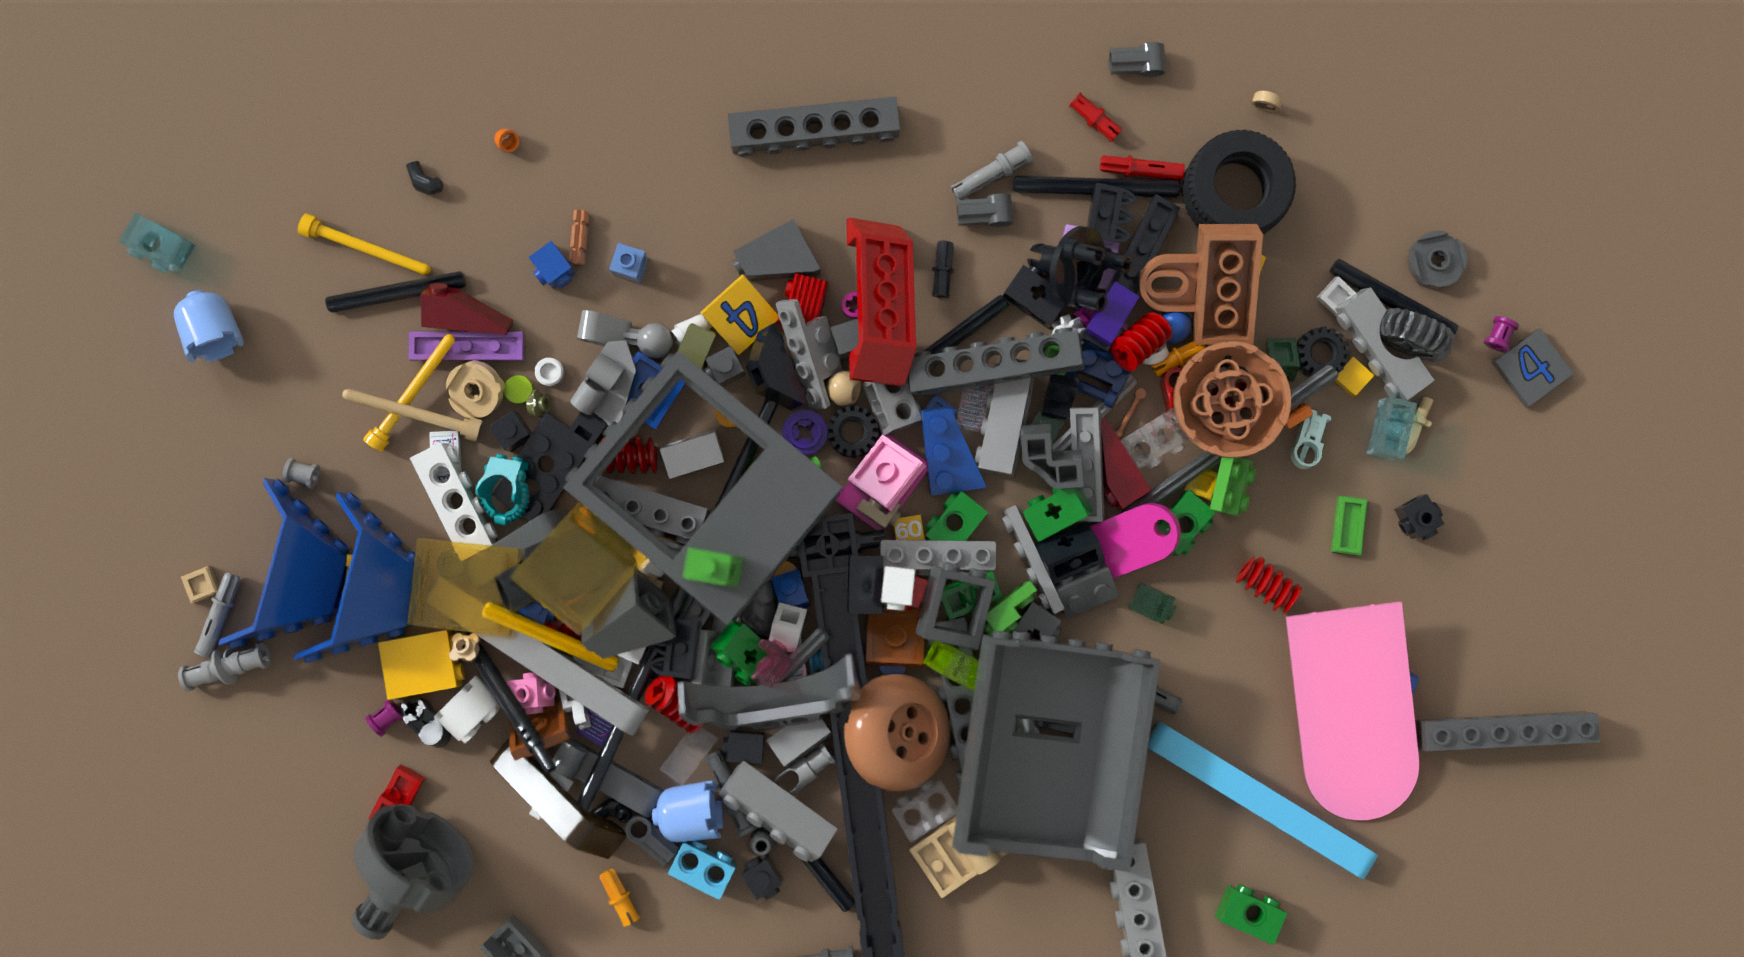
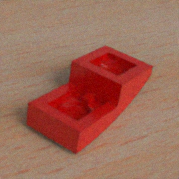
(400, 790)

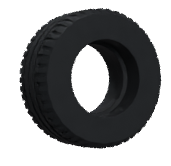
(1256, 153)

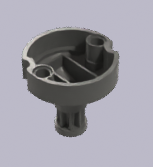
(408, 864)

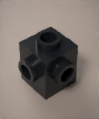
(1419, 517)

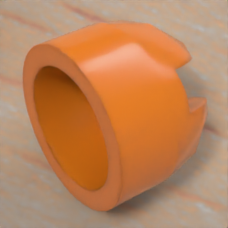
(509, 143)

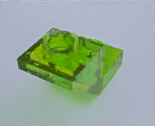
(953, 664)

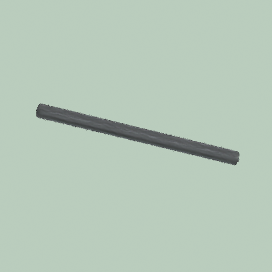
(1207, 460)

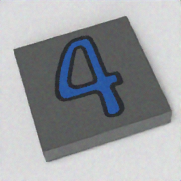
(1532, 368)

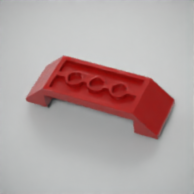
(884, 302)

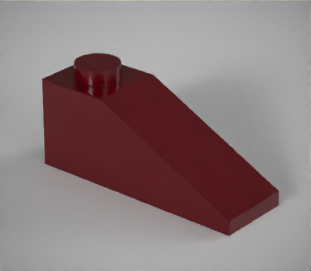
(456, 310)
(1120, 475)

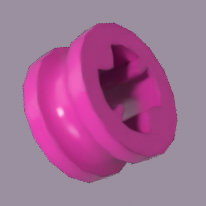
(848, 298)

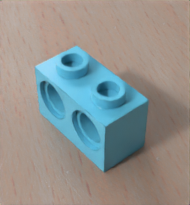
(699, 875)

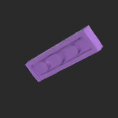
(469, 346)

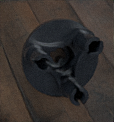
(1078, 267)

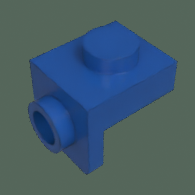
(790, 589)

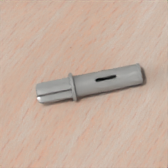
(217, 615)

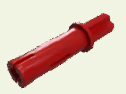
(1141, 167)

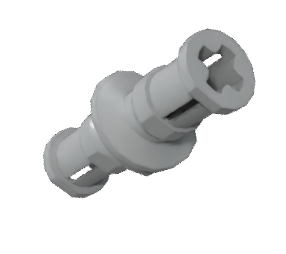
(224, 667)

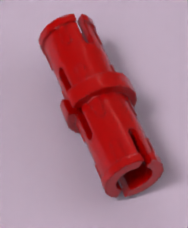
(1095, 117)

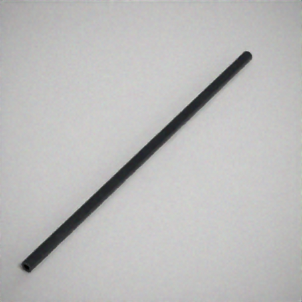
(678, 601)

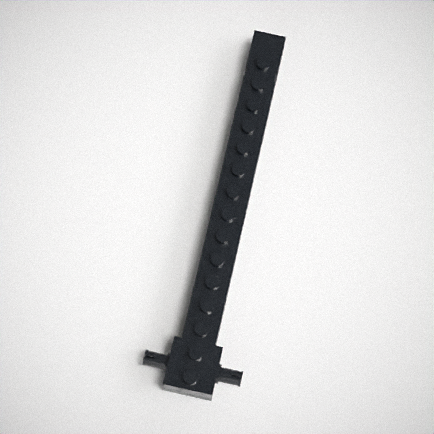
(825, 559)

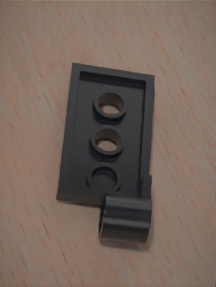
(567, 449)

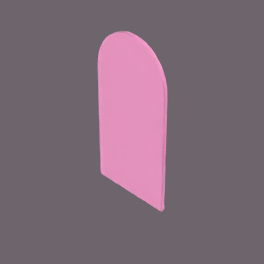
(1355, 708)

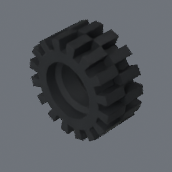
(1325, 336)
(847, 414)

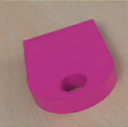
(1134, 538)

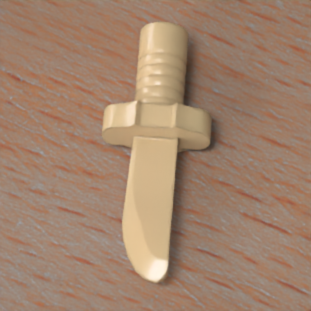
(1419, 422)

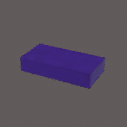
(1107, 323)

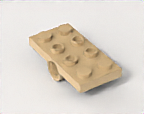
(945, 865)

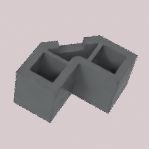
(1058, 468)

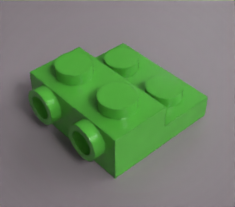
(1232, 486)
(1003, 615)

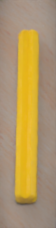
(546, 635)

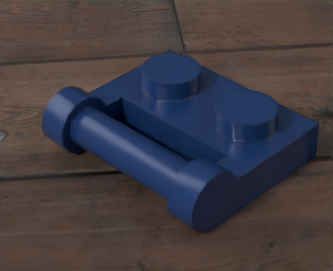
(1103, 369)

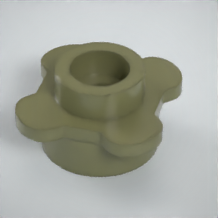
(538, 404)

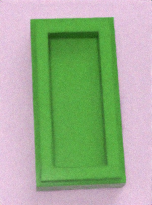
(1349, 525)

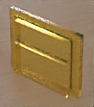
(578, 568)
(455, 584)

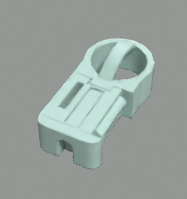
(1310, 435)

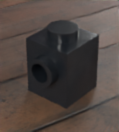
(762, 877)

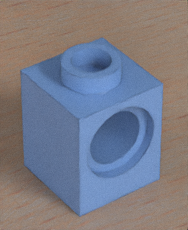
(629, 263)

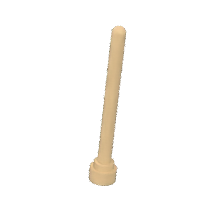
(467, 428)

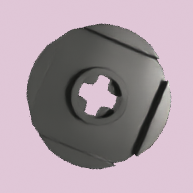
(1445, 246)

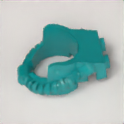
(499, 468)

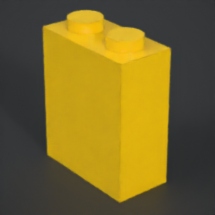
(420, 664)

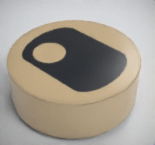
(1267, 101)

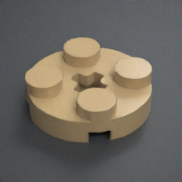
(489, 384)

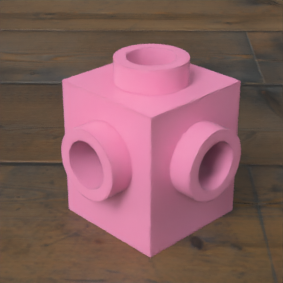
(533, 692)

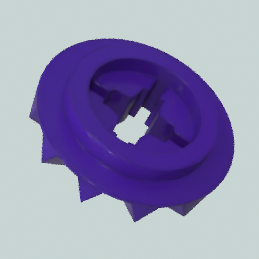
(805, 418)

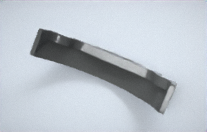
(769, 707)

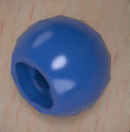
(1180, 325)

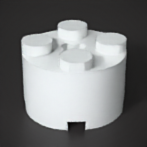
(467, 709)

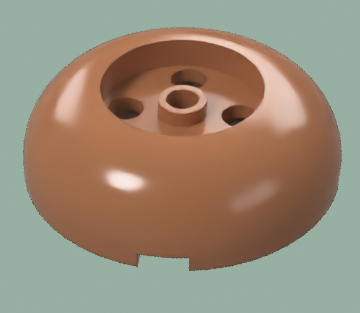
(1265, 395)
(874, 739)

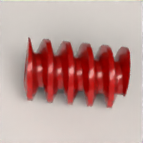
(1140, 341)
(636, 455)
(1269, 583)
(664, 698)

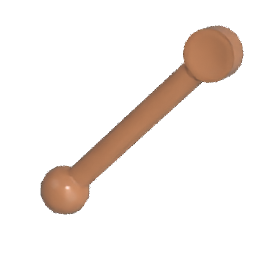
(1139, 395)

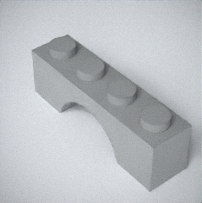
(1362, 318)

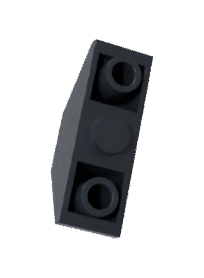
(774, 370)

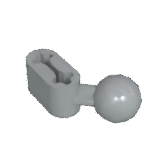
(598, 328)

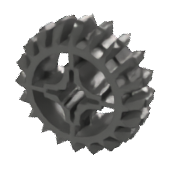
(1416, 335)

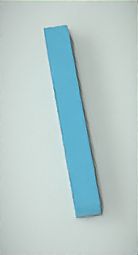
(1261, 800)

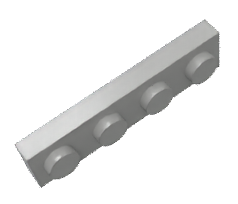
(1087, 437)
(1026, 549)

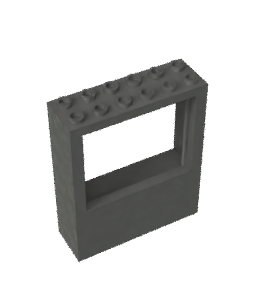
(757, 519)

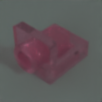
(774, 665)

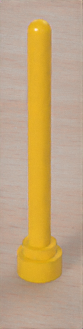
(311, 227)
(379, 435)

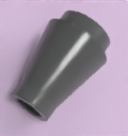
(764, 835)

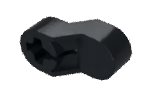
(415, 713)

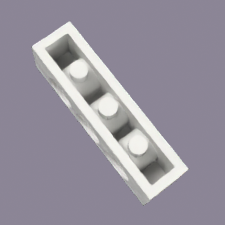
(427, 467)

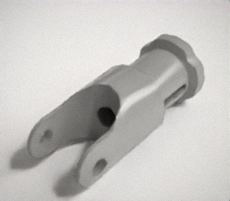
(809, 767)

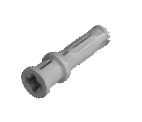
(1002, 166)

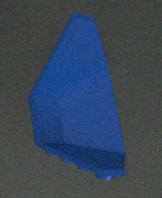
(303, 575)
(375, 588)

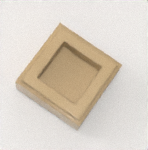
(200, 584)

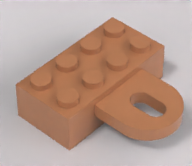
(1215, 284)

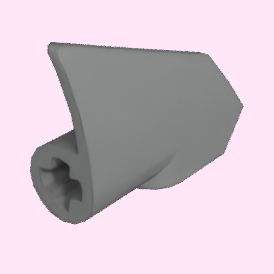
(607, 383)

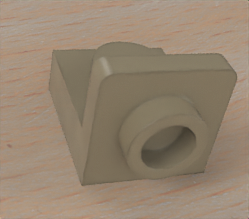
(873, 511)

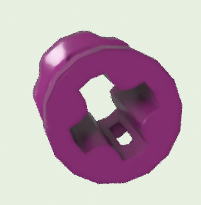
(1501, 333)
(384, 717)

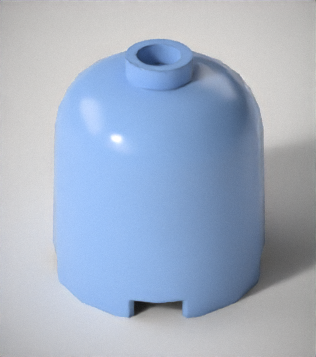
(206, 326)
(689, 812)

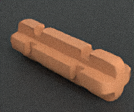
(579, 237)

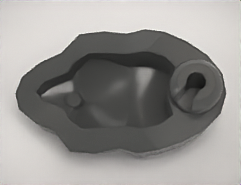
(761, 611)

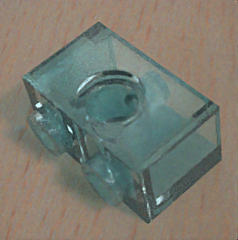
(142, 234)
(1391, 429)

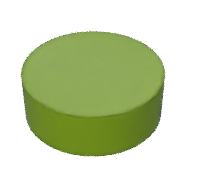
(518, 389)

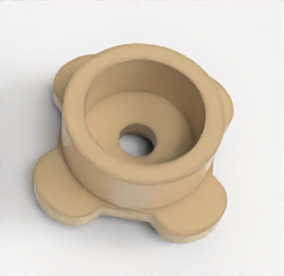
(470, 651)

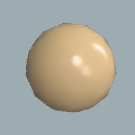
(842, 389)

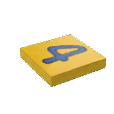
(739, 314)

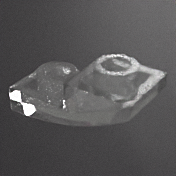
(688, 755)

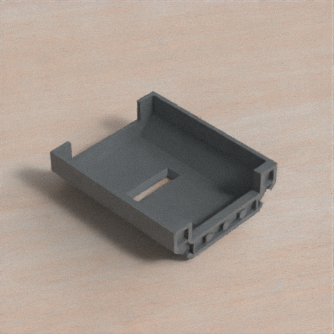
(1050, 790)

